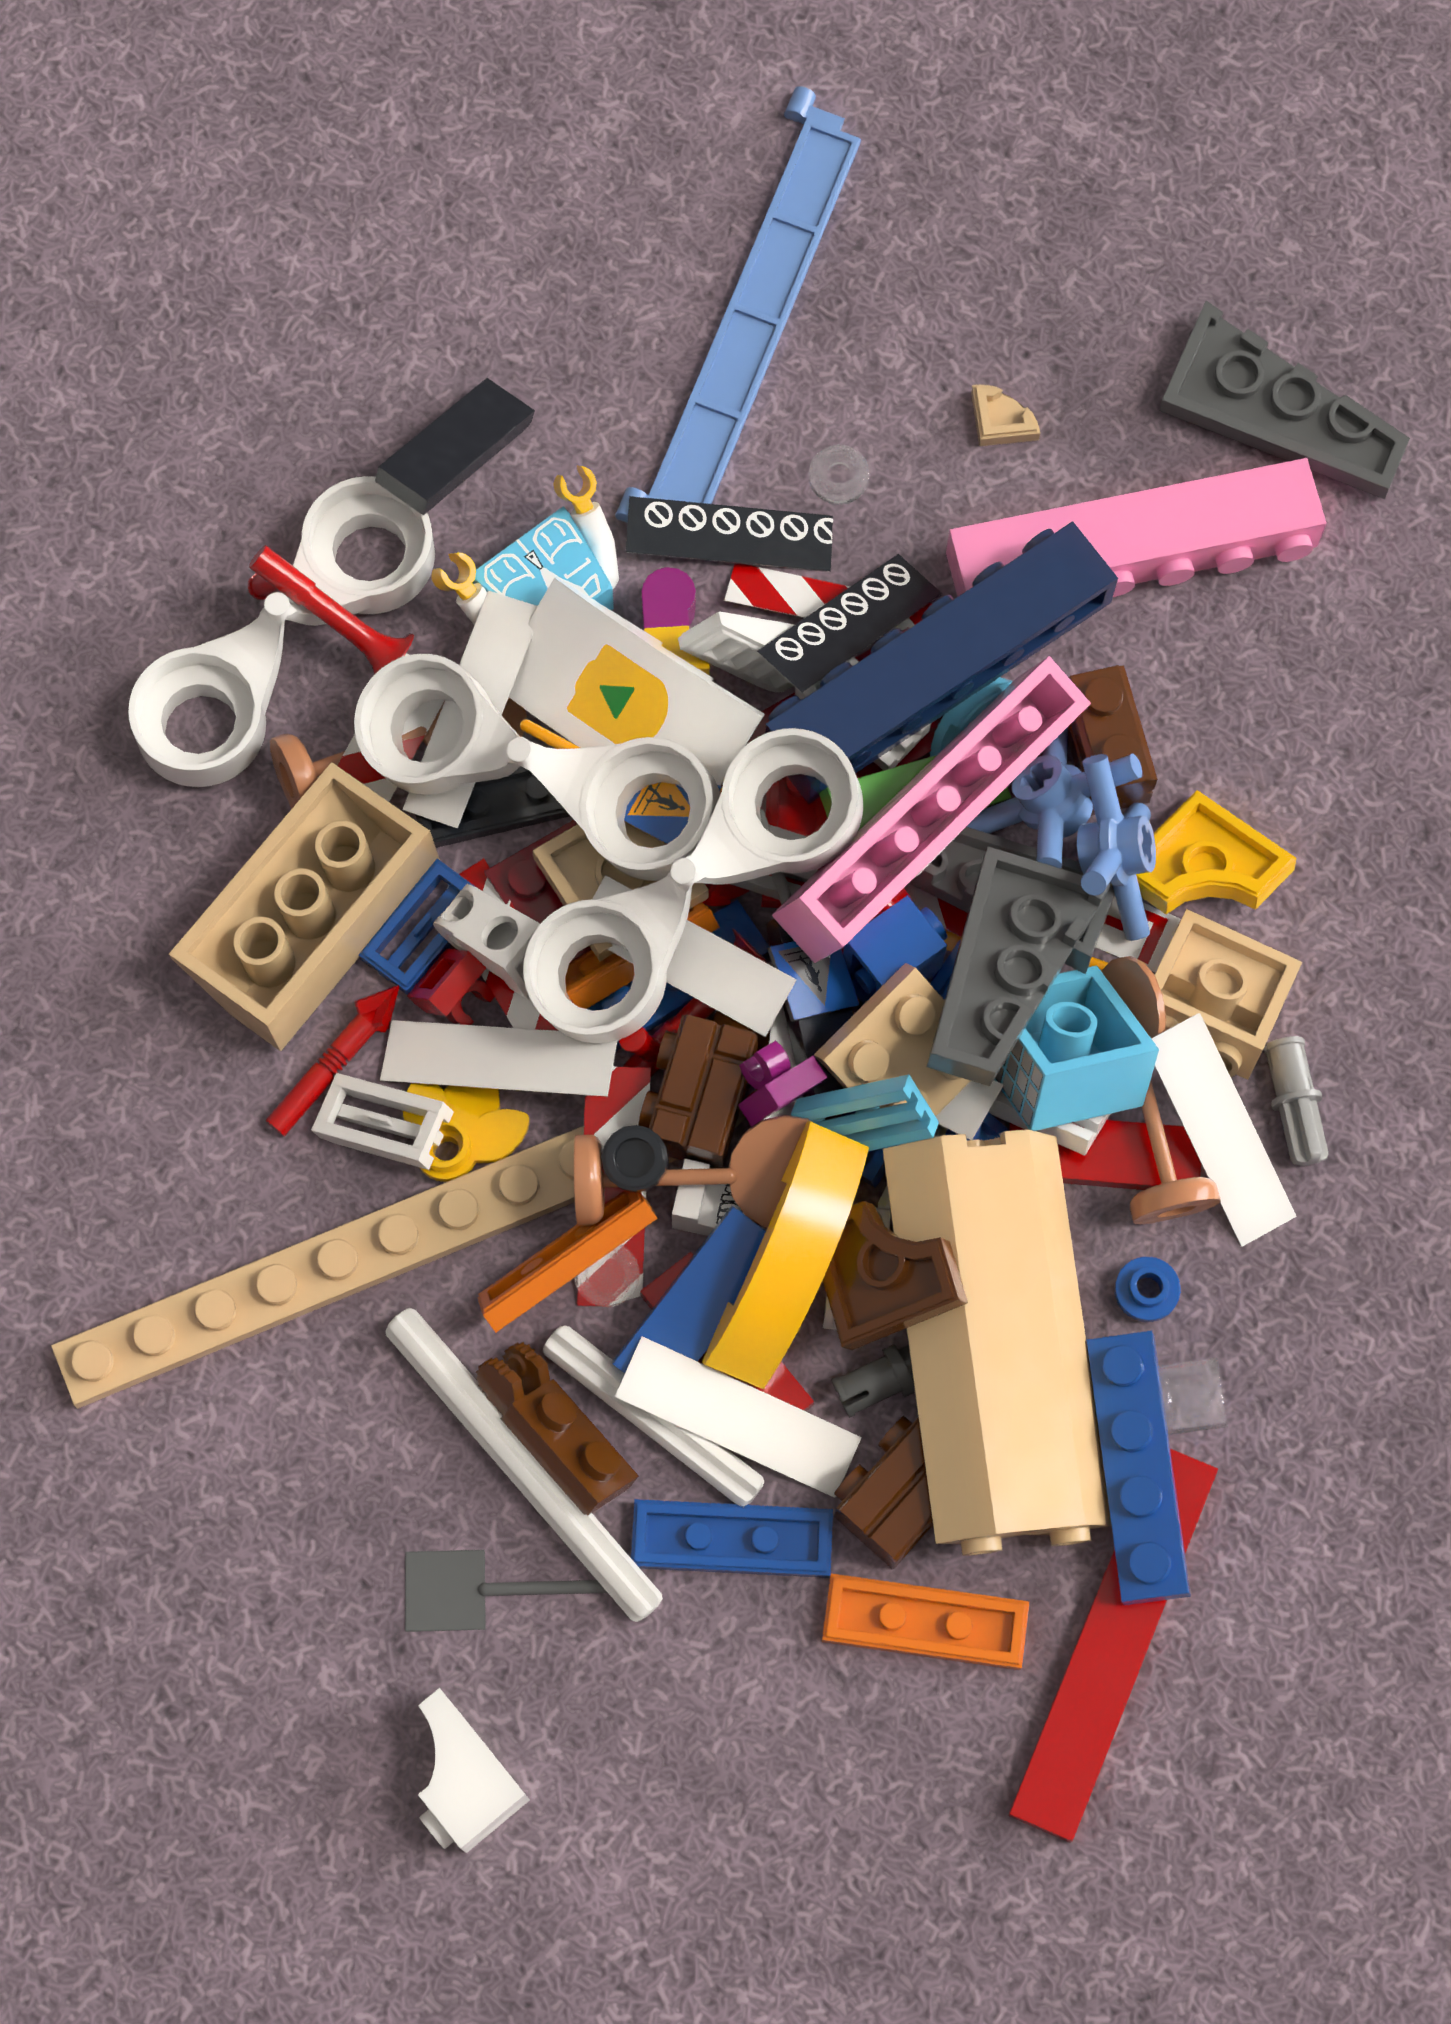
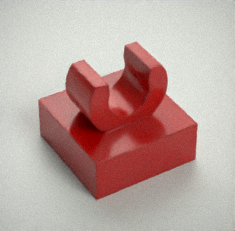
(446, 984)

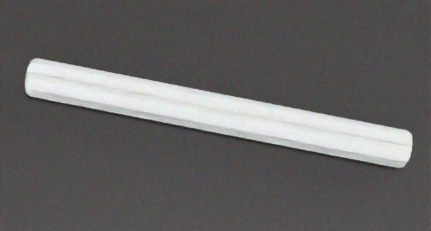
(580, 1532)

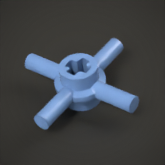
(1051, 799)
(1116, 847)

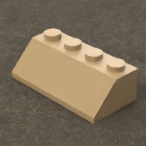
(305, 905)

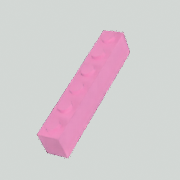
(1167, 529)
(931, 810)

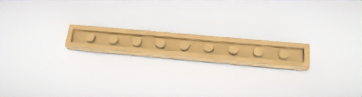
(318, 1271)

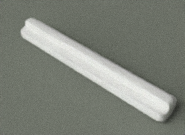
(701, 1455)

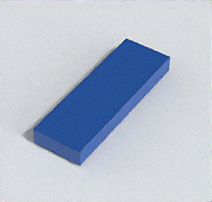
(698, 1296)
(732, 1538)

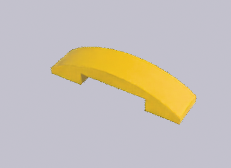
(791, 1257)

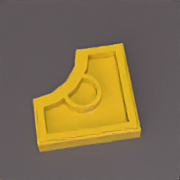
(1214, 855)

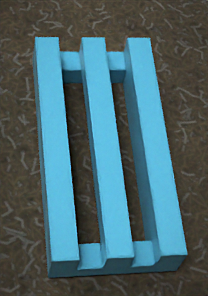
(871, 1124)

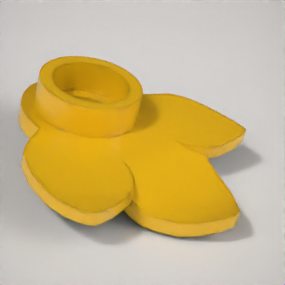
(476, 1126)

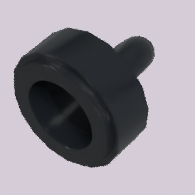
(635, 1158)

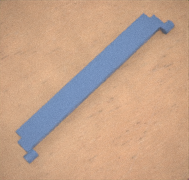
(757, 308)

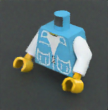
(563, 546)

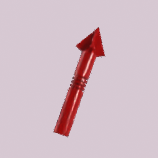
(372, 1016)

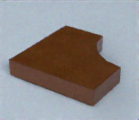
(885, 1281)

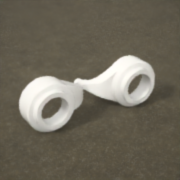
(246, 663)
(587, 782)
(654, 916)

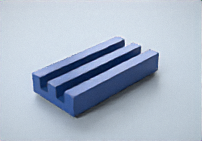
(390, 968)

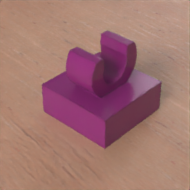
(776, 1082)

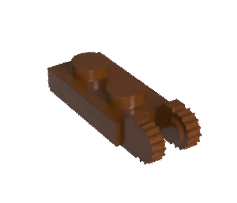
(554, 1428)

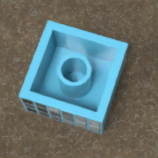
(1078, 1055)

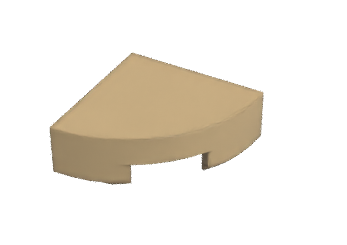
(1001, 417)

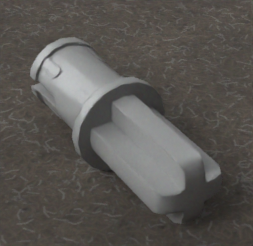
(1296, 1100)

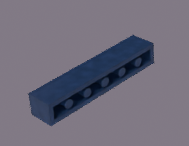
(952, 650)

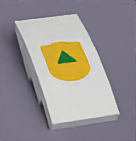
(615, 683)

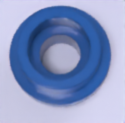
(1145, 1308)

